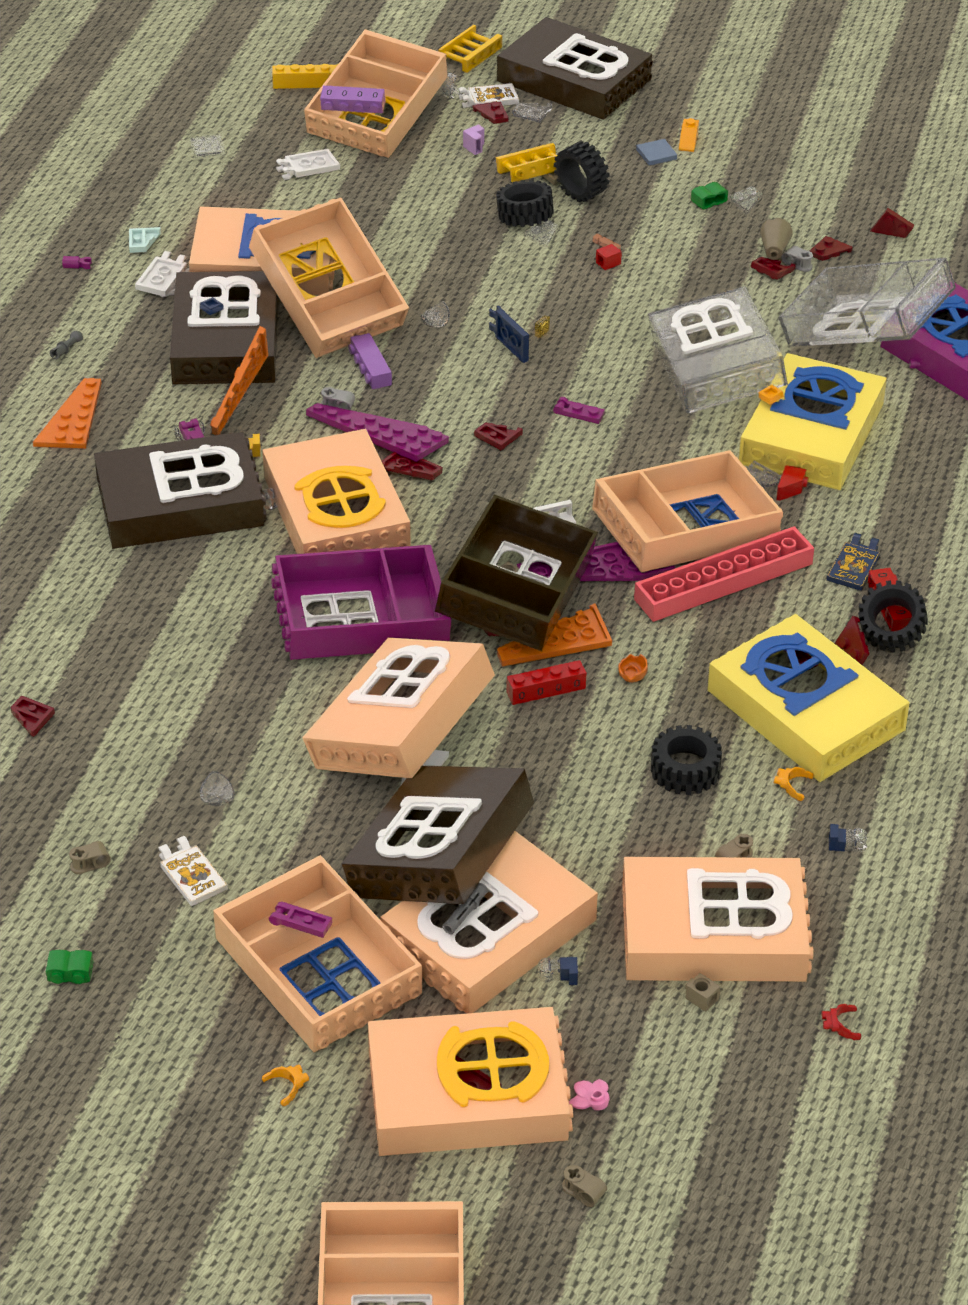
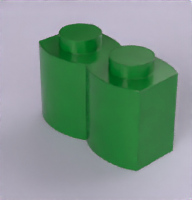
(709, 195)
(69, 966)

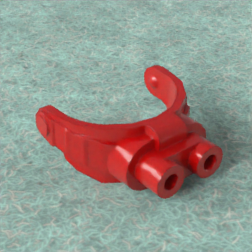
(831, 1021)

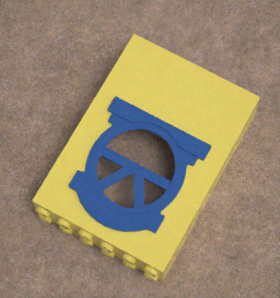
(812, 441)
(814, 728)

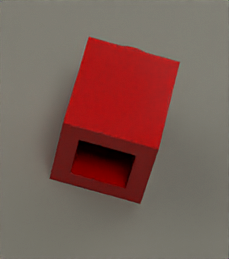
(608, 257)

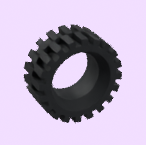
(571, 176)
(525, 203)
(888, 596)
(686, 776)

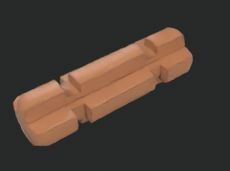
(604, 241)

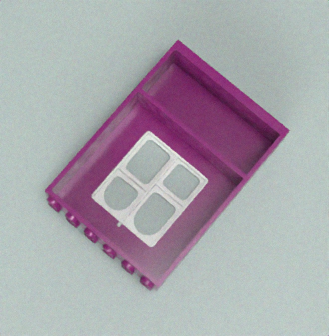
(396, 580)

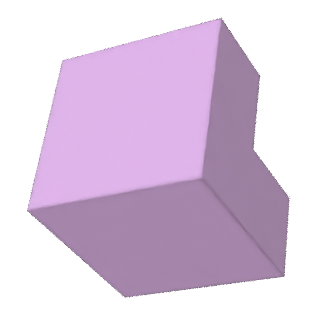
(474, 139)

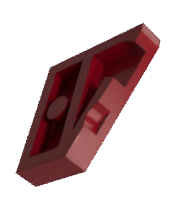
(492, 111)
(892, 224)
(31, 714)

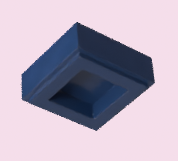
(211, 306)

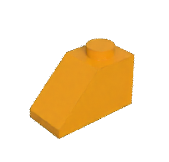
(689, 135)

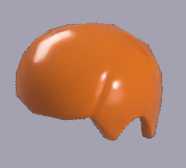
(633, 668)

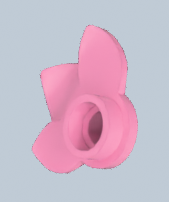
(590, 1095)

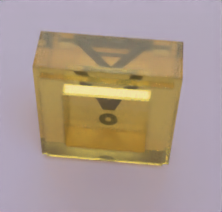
(542, 326)

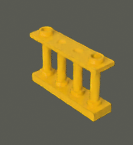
(474, 57)
(528, 162)

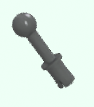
(63, 347)

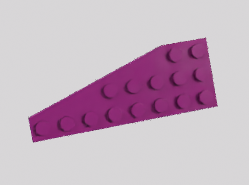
(398, 436)
(607, 563)

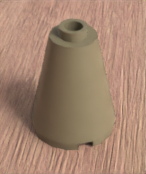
(775, 237)

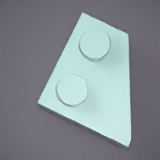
(142, 238)

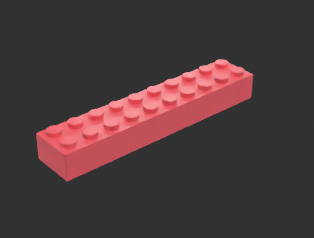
(723, 573)

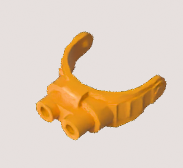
(784, 776)
(291, 1073)

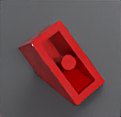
(791, 482)

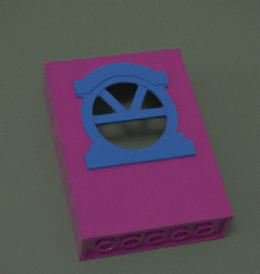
(941, 356)

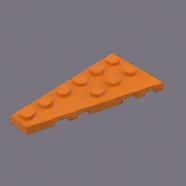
(243, 378)
(73, 420)
(571, 635)

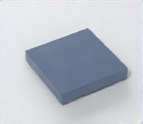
(656, 152)

